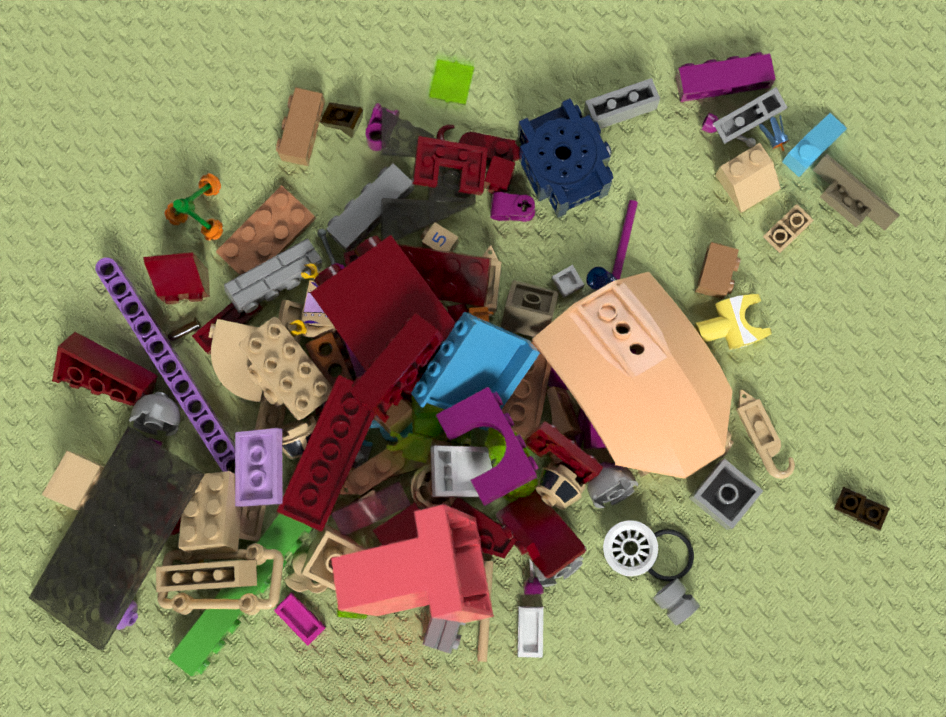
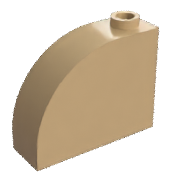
(230, 361)

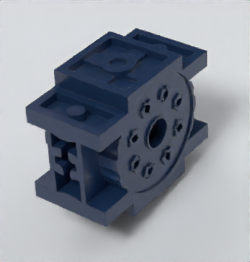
(582, 154)

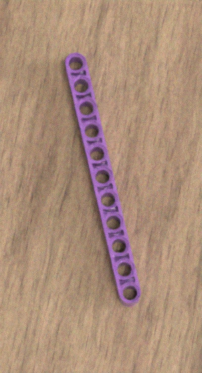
(164, 358)

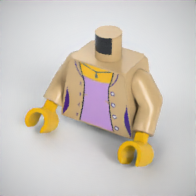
(313, 320)

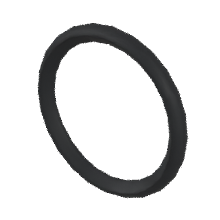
(690, 550)

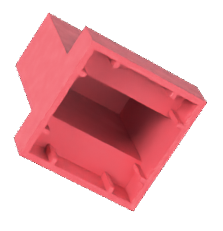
(434, 570)

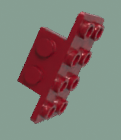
(540, 534)

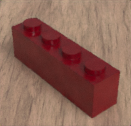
(396, 366)
(101, 370)

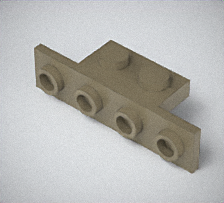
(852, 197)

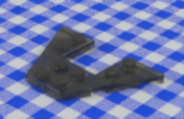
(408, 216)

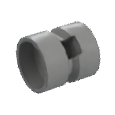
(676, 601)

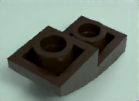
(861, 509)

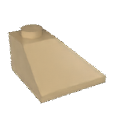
(324, 547)

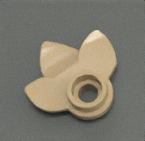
(300, 582)

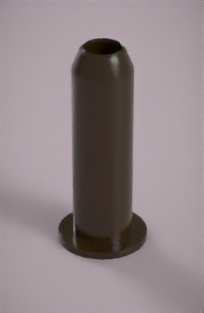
(184, 330)

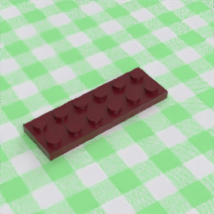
(327, 458)

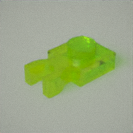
(413, 447)

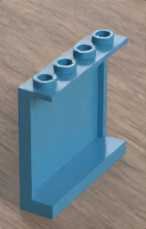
(473, 359)

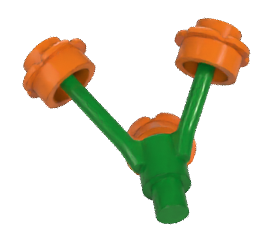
(181, 208)

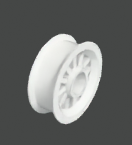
(639, 528)

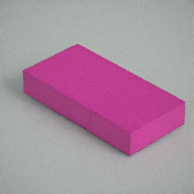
(299, 619)

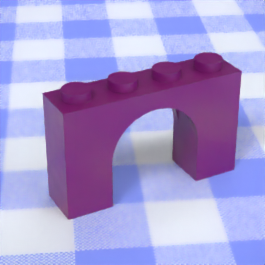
(484, 411)

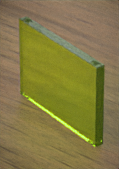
(427, 424)

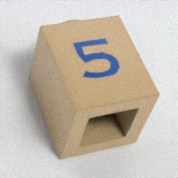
(439, 239)

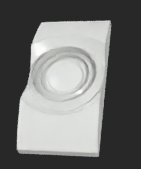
(454, 469)

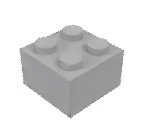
(726, 494)

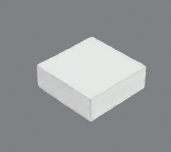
(568, 281)

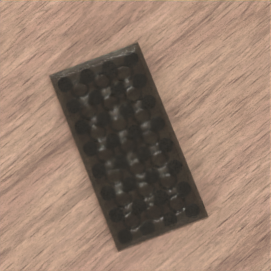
(116, 537)

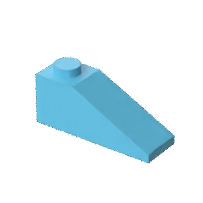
(814, 144)

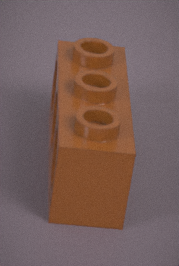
(327, 362)

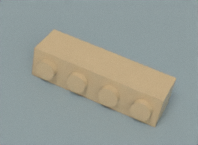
(206, 576)

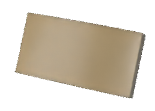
(788, 228)

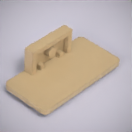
(284, 369)

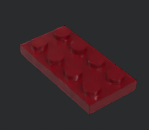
(451, 274)

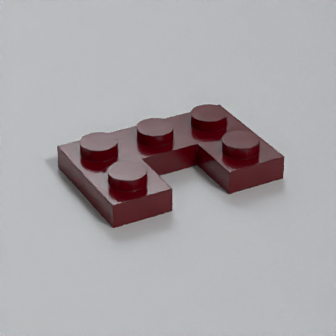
(433, 153)
(547, 438)

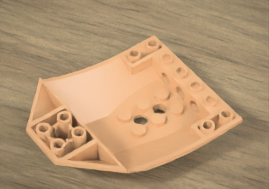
(651, 408)

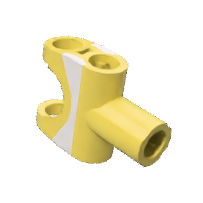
(732, 323)

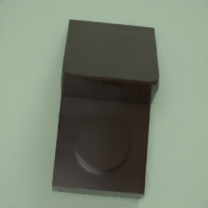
(342, 117)

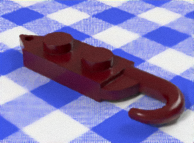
(496, 146)

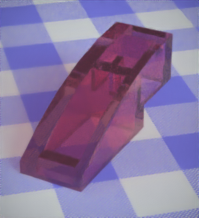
(371, 508)

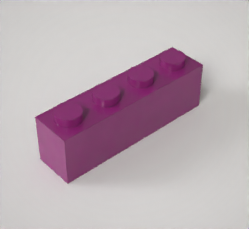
(725, 77)

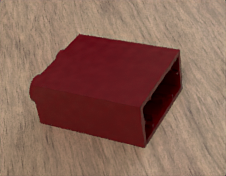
(376, 297)

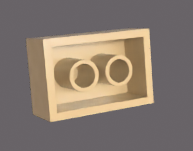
(211, 518)

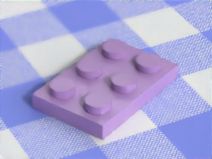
(258, 467)

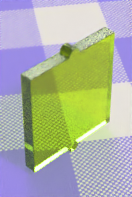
(451, 82)

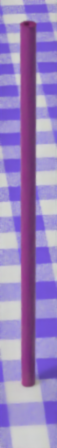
(617, 270)

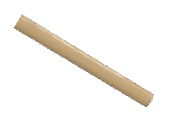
(484, 623)

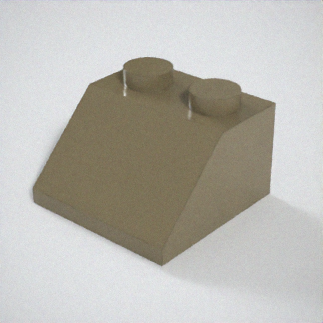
(528, 308)

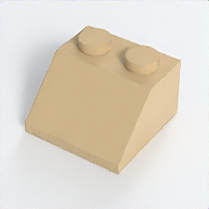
(749, 178)
(73, 480)

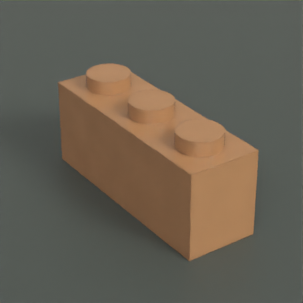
(300, 126)

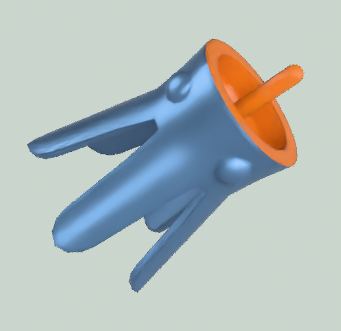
(780, 137)

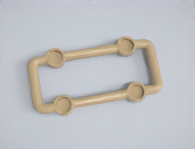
(248, 603)

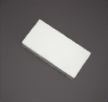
(530, 631)

